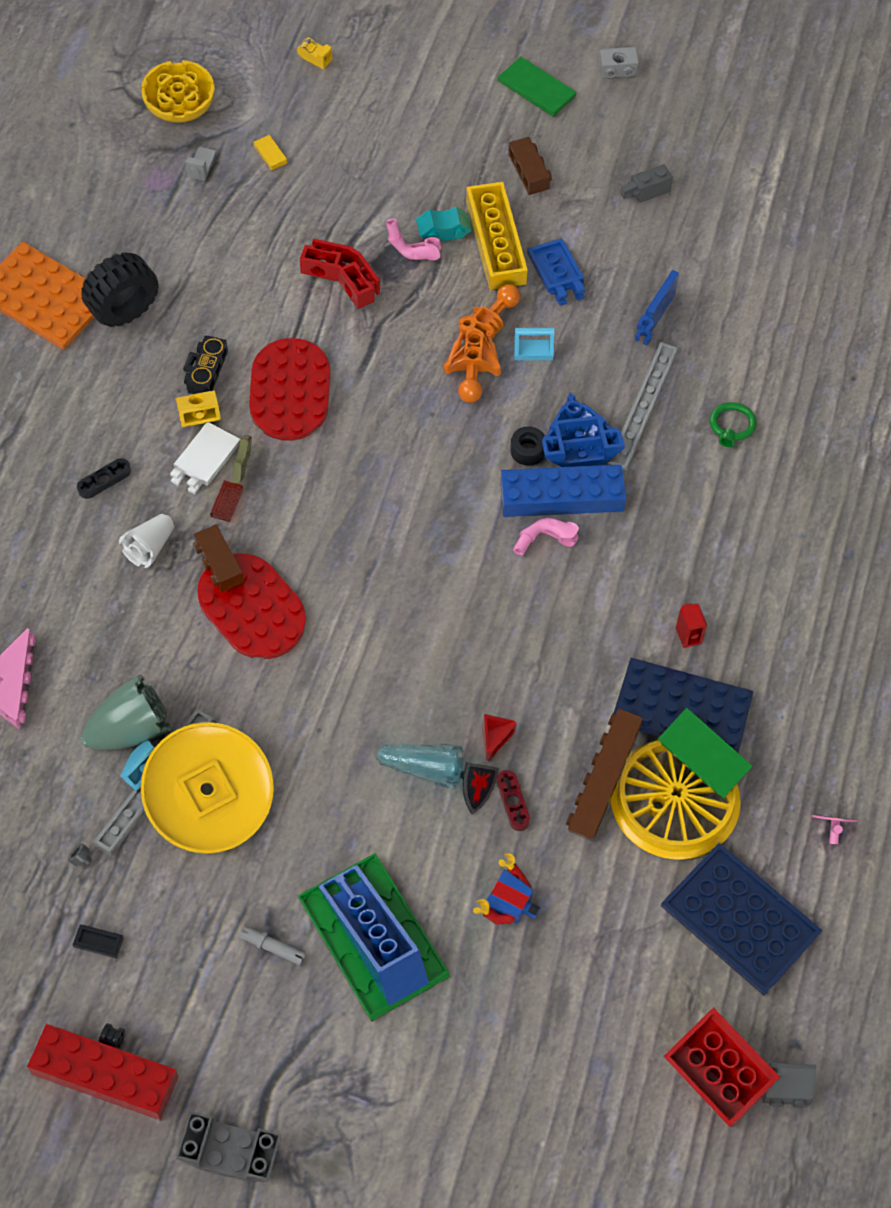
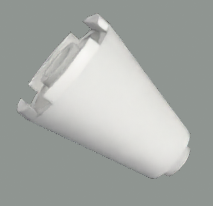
(146, 540)

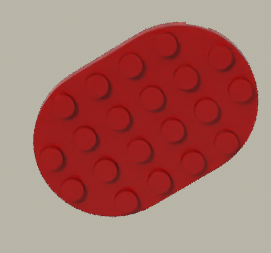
(289, 389)
(257, 616)

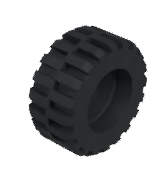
(119, 289)

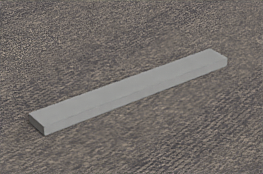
(645, 403)
(132, 808)

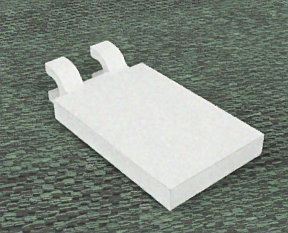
(204, 457)

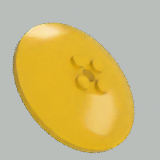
(215, 757)

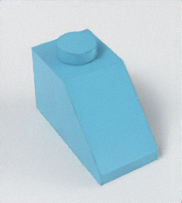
(135, 764)

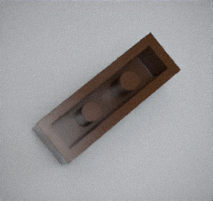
(529, 165)
(218, 558)

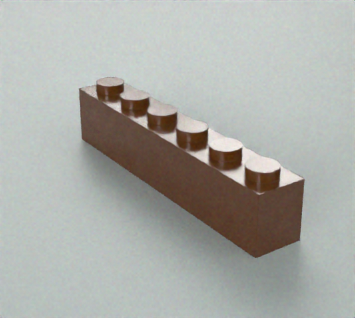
(605, 774)

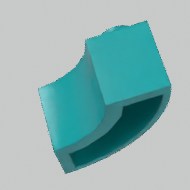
(444, 224)

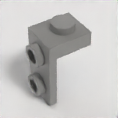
(200, 165)

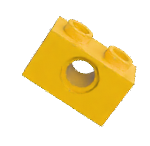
(198, 408)

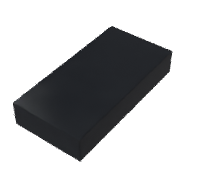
(98, 941)

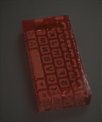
(226, 501)

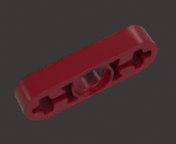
(511, 809)

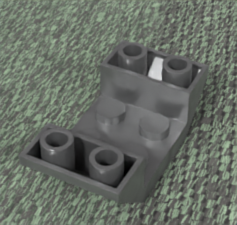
(228, 1149)

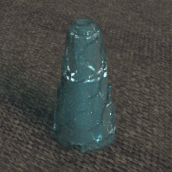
(428, 762)

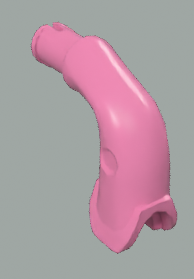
(428, 249)
(564, 532)

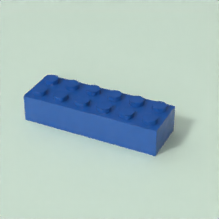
(562, 490)

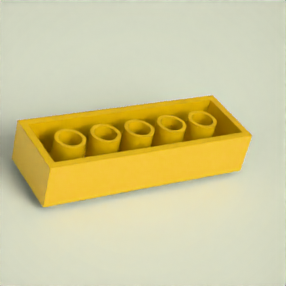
(496, 235)

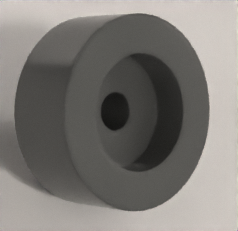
(80, 855)

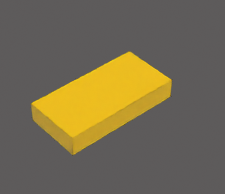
(270, 152)

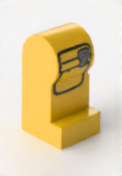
(315, 53)

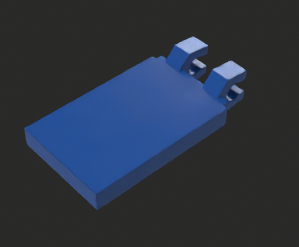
(557, 270)
(657, 308)

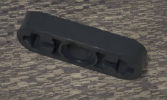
(101, 486)

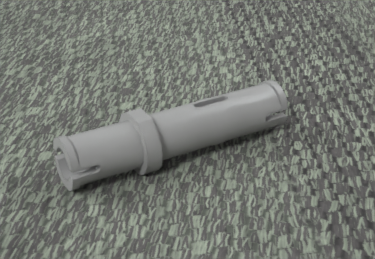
(272, 945)

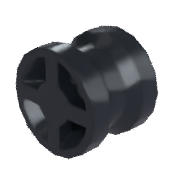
(112, 1036)

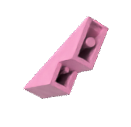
(15, 677)

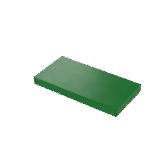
(537, 86)
(704, 753)

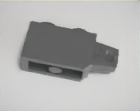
(648, 184)

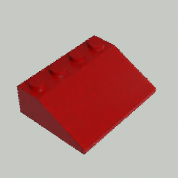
(722, 1067)

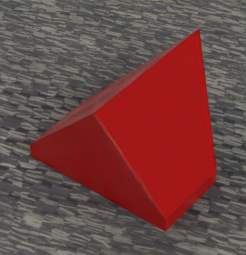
(496, 733)

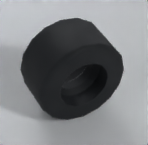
(527, 435)

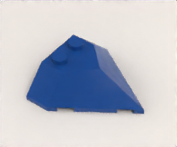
(580, 437)

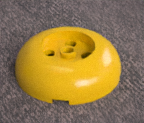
(188, 88)

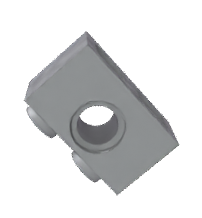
(618, 62)

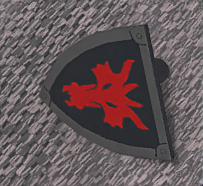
(478, 784)

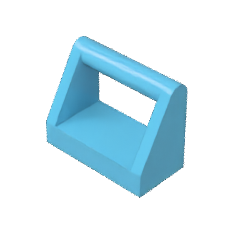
(534, 348)

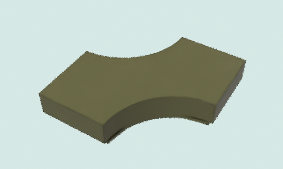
(242, 459)

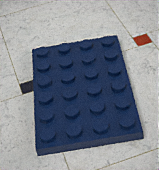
(664, 693)
(741, 918)

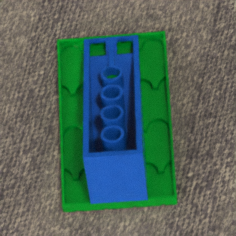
(373, 937)

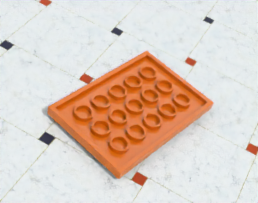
(43, 295)

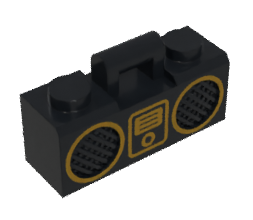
(208, 365)

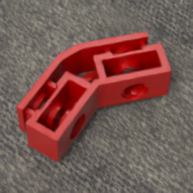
(355, 278)

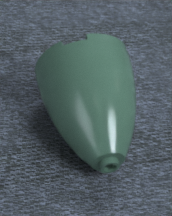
(126, 718)

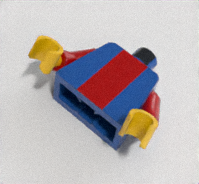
(509, 896)

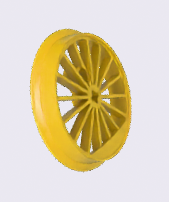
(662, 846)

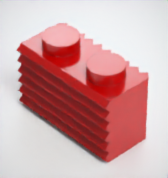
(691, 625)

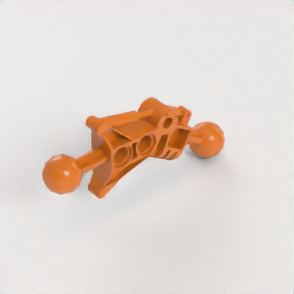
(479, 350)

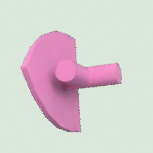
(836, 829)

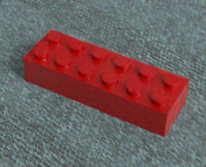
(103, 1071)

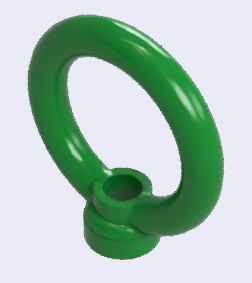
(728, 436)

